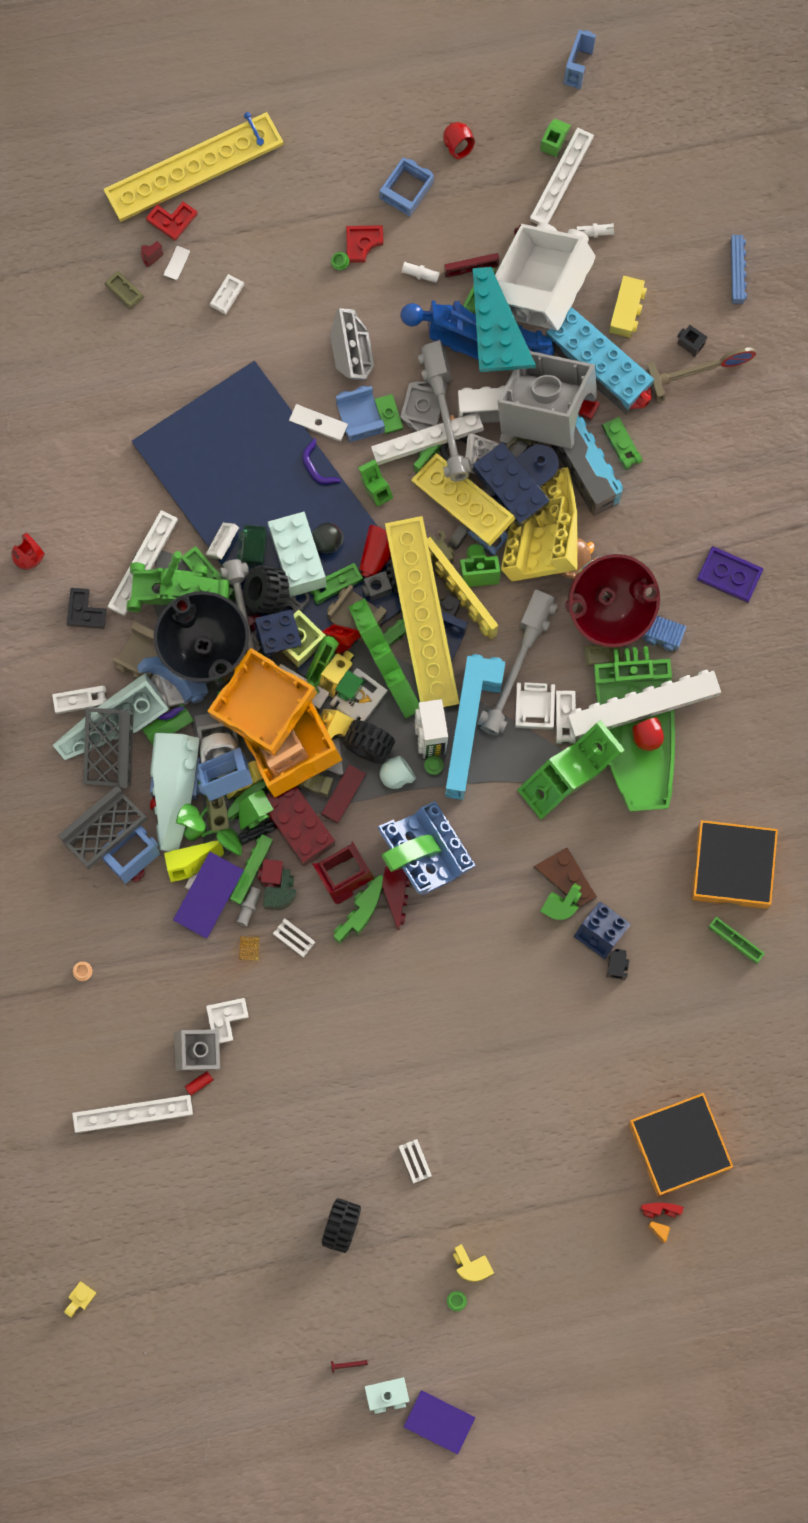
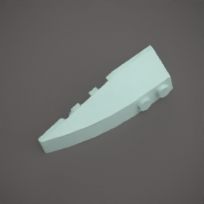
(139, 695)
(173, 777)

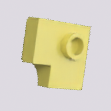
(335, 722)

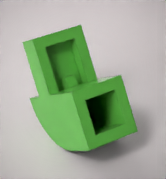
(374, 483)
(561, 908)

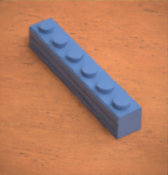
(737, 269)

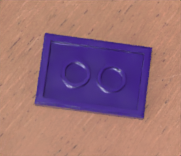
(730, 574)
(439, 1422)

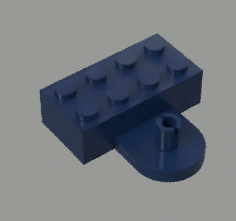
(518, 480)

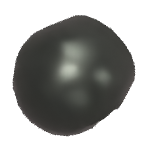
(327, 538)

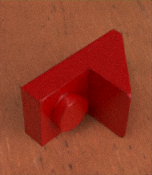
(344, 635)

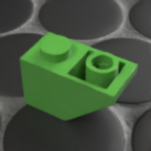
(554, 137)
(254, 810)

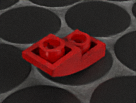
(654, 1209)

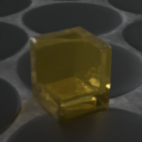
(249, 948)

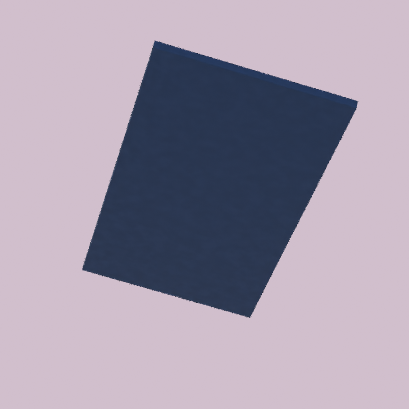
(243, 464)

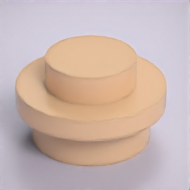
(82, 971)

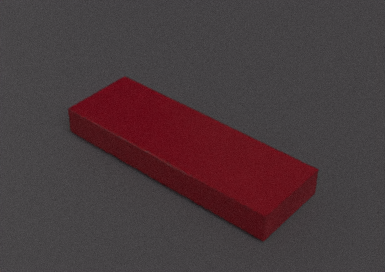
(467, 265)
(343, 794)

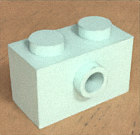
(386, 1395)

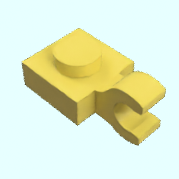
(80, 1297)

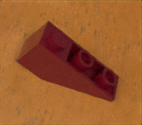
(394, 892)

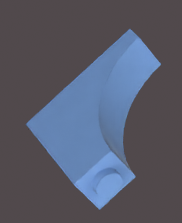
(189, 691)

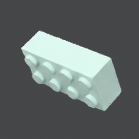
(297, 553)

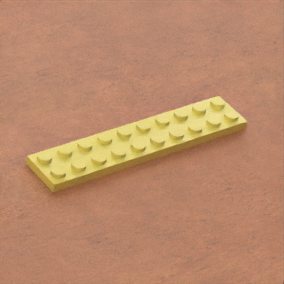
(192, 167)
(421, 611)

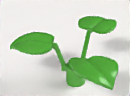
(195, 827)

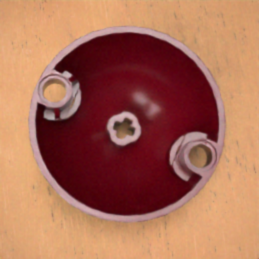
(623, 613)

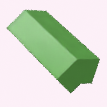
(321, 659)
(167, 726)

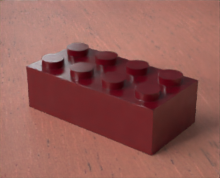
(299, 825)

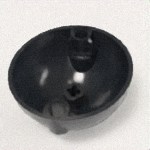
(211, 624)

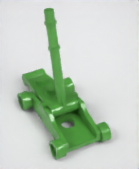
(172, 583)

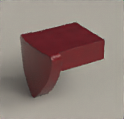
(151, 253)

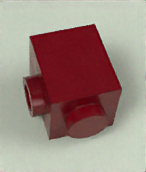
(271, 873)

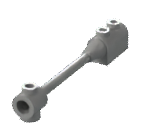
(437, 373)
(235, 573)
(533, 623)

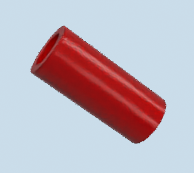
(198, 1083)

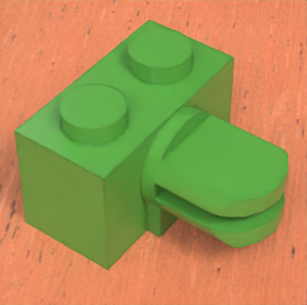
(479, 569)

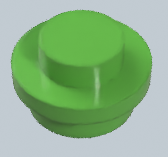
(340, 261)
(434, 765)
(456, 1301)

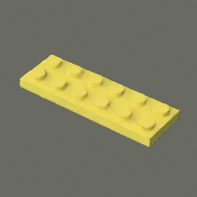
(464, 501)
(456, 584)

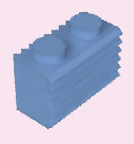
(665, 633)

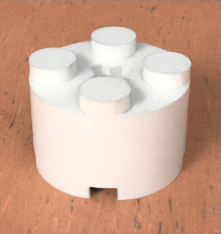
(217, 745)

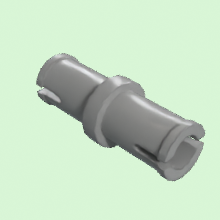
(248, 906)

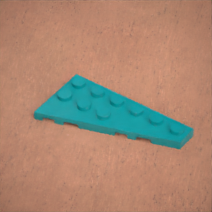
(498, 335)

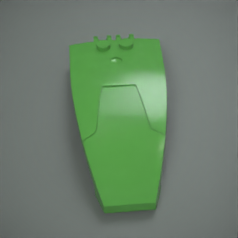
(640, 775)

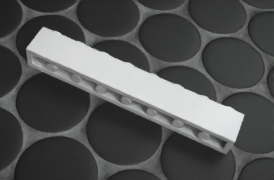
(645, 704)

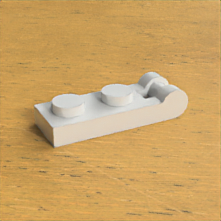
(78, 699)
(564, 705)

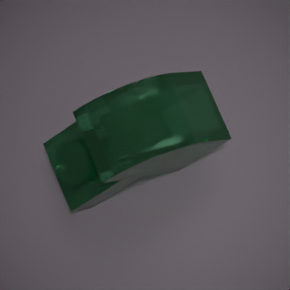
(281, 897)

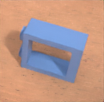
(397, 200)
(221, 765)
(136, 864)

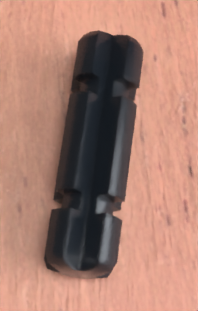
(256, 832)

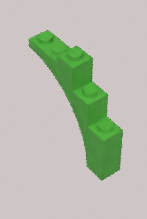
(384, 657)

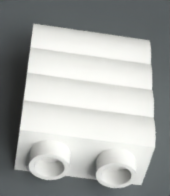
(544, 273)

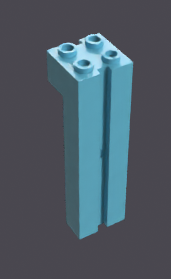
(479, 676)

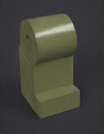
(318, 785)
(217, 814)

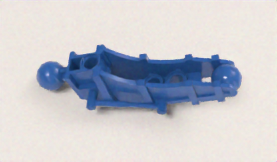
(457, 328)

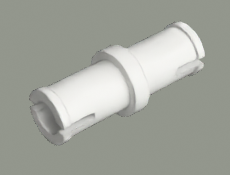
(597, 230)
(420, 272)

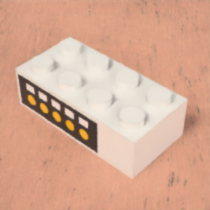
(431, 729)

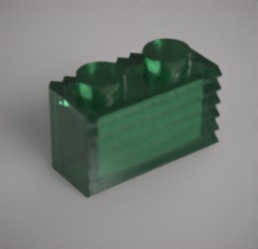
(253, 545)

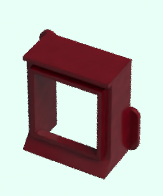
(345, 889)

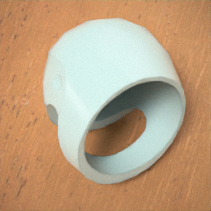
(396, 773)

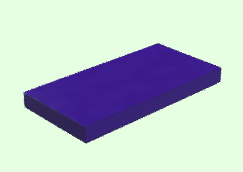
(208, 895)

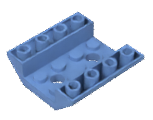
(446, 865)

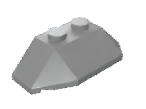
(351, 345)

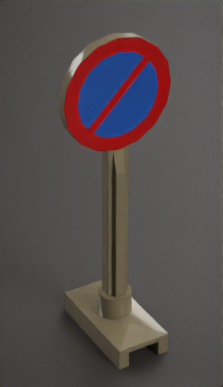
(729, 360)

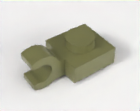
(447, 551)

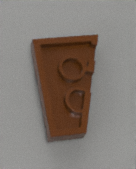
(564, 872)

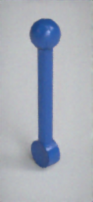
(260, 141)

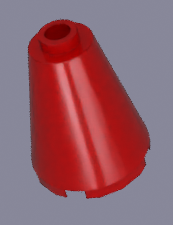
(375, 552)

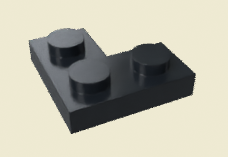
(80, 614)

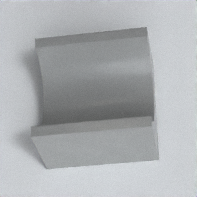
(546, 399)

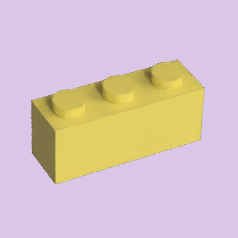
(627, 307)

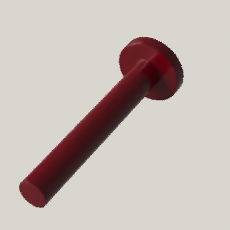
(347, 1365)

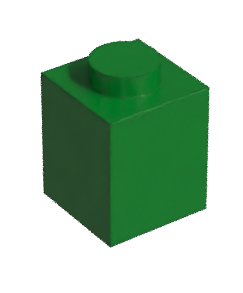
(349, 686)

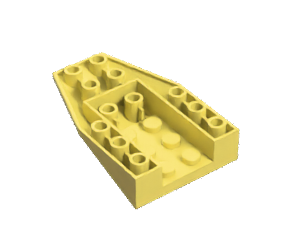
(548, 539)

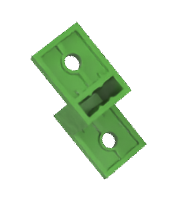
(570, 770)

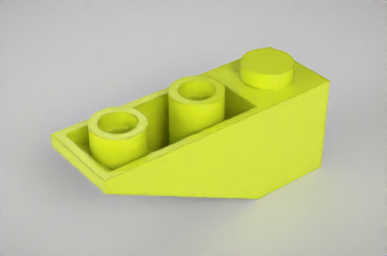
(188, 861)

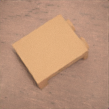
(288, 755)

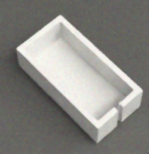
(481, 401)

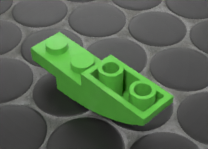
(366, 904)

